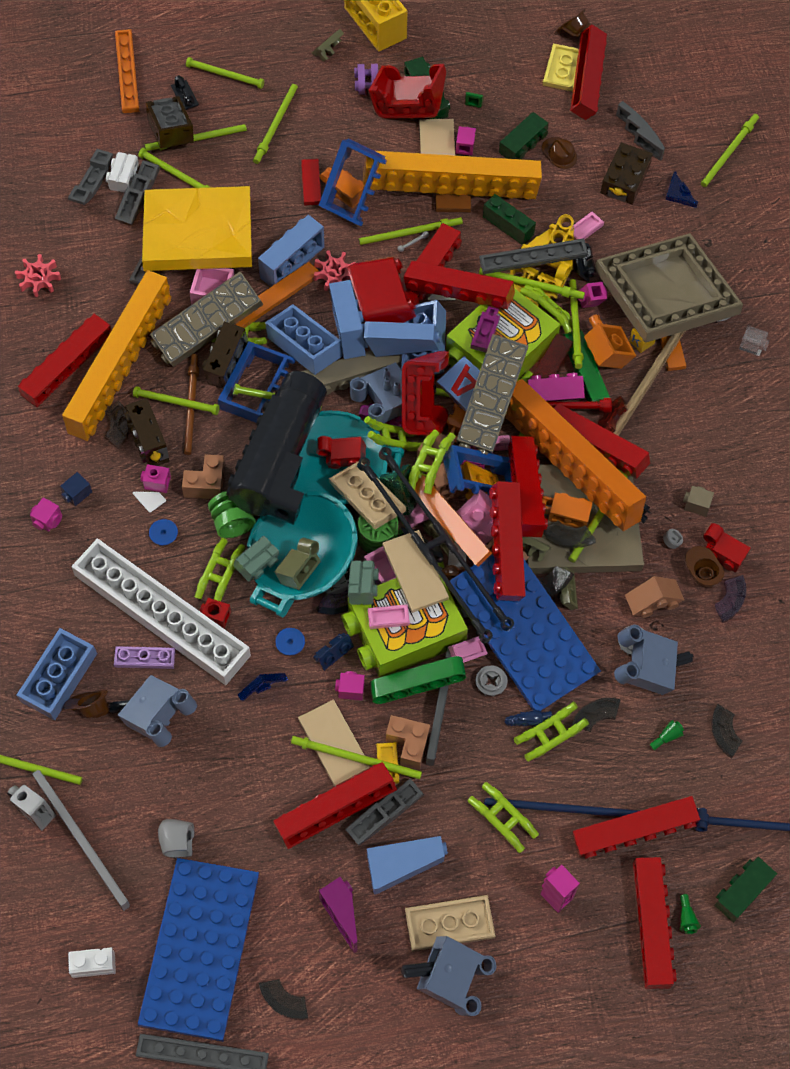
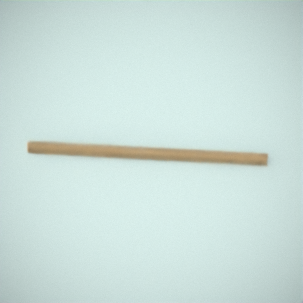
(648, 379)

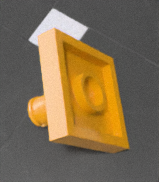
(475, 473)

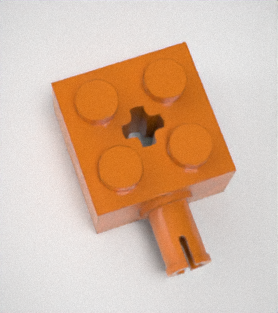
(608, 344)

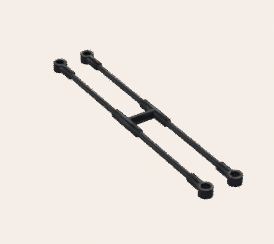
(426, 547)

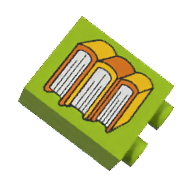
(521, 323)
(404, 646)

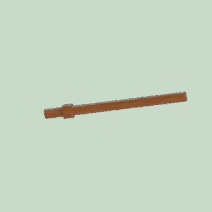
(193, 372)

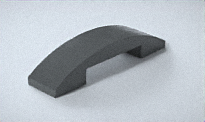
(93, 178)

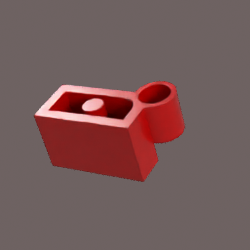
(341, 451)
(727, 549)

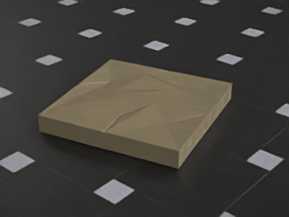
(668, 287)
(613, 549)

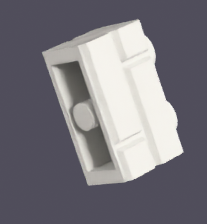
(122, 171)
(92, 962)

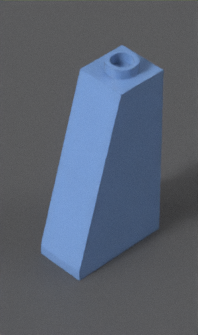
(401, 338)
(403, 860)

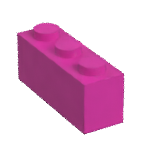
(558, 388)
(559, 887)

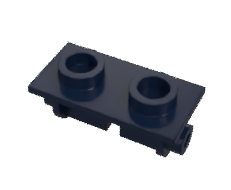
(339, 646)

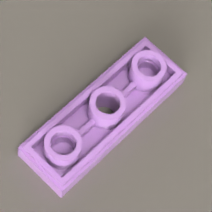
(156, 657)

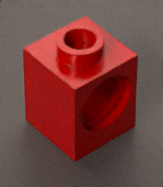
(223, 608)

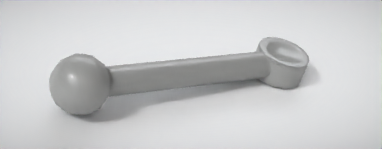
(424, 235)

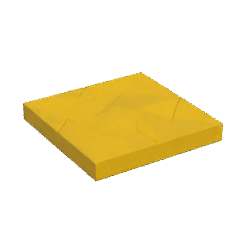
(197, 228)

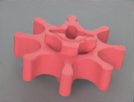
(332, 270)
(37, 275)

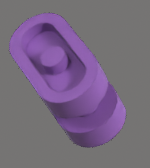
(360, 73)

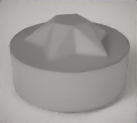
(673, 538)

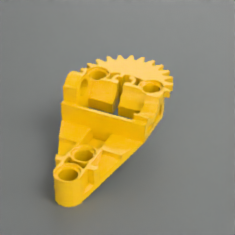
(563, 267)

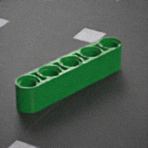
(593, 383)
(417, 680)

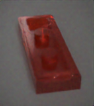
(554, 356)

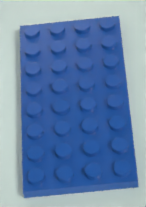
(540, 648)
(199, 950)

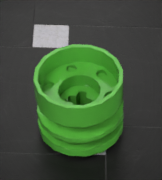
(228, 518)
(372, 539)

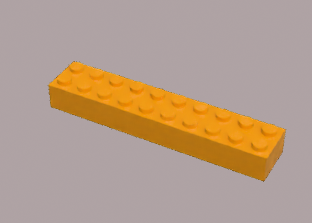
(456, 175)
(117, 356)

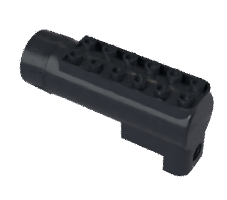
(272, 460)

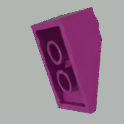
(338, 903)

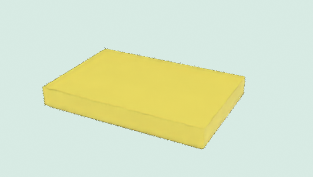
(561, 67)

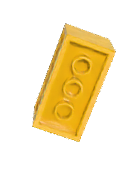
(380, 20)

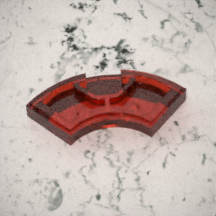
(610, 419)

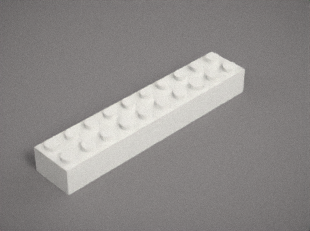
(161, 611)

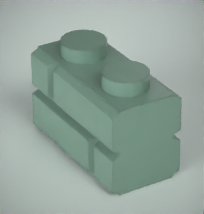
(256, 559)
(362, 582)

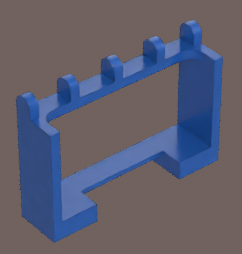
(329, 192)
(250, 351)
(456, 455)

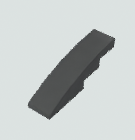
(643, 133)
(134, 195)
(384, 812)

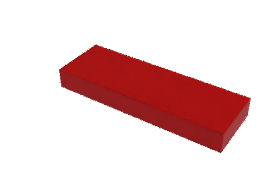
(311, 181)

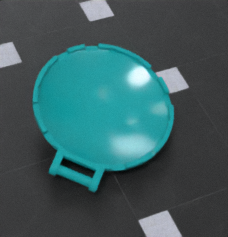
(314, 471)
(321, 520)

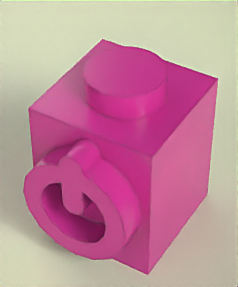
(594, 294)
(46, 515)

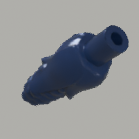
(529, 718)

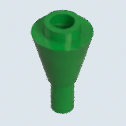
(671, 732)
(689, 921)

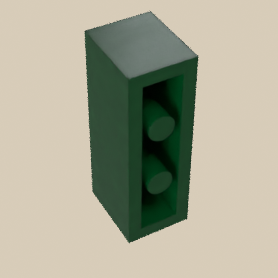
(524, 137)
(509, 219)
(744, 888)

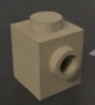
(698, 500)

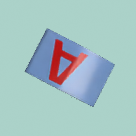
(460, 382)

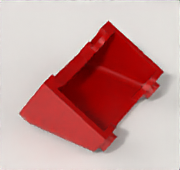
(407, 95)
(381, 291)
(418, 407)

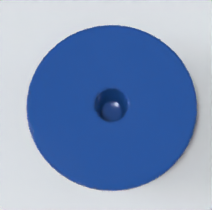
(163, 532)
(290, 641)

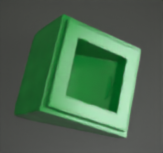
(474, 100)

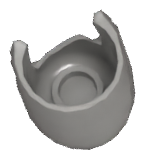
(176, 837)

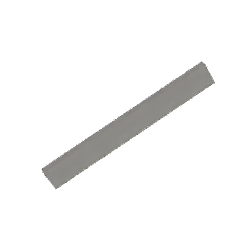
(82, 841)

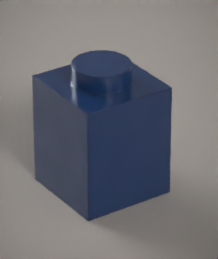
(75, 489)

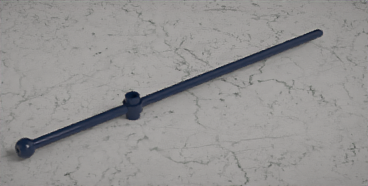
(701, 826)

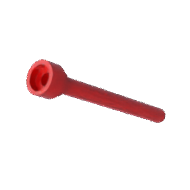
(604, 405)

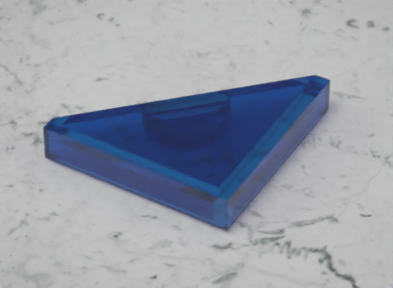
(679, 192)
(261, 684)

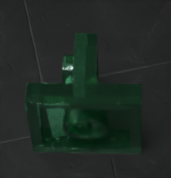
(397, 487)

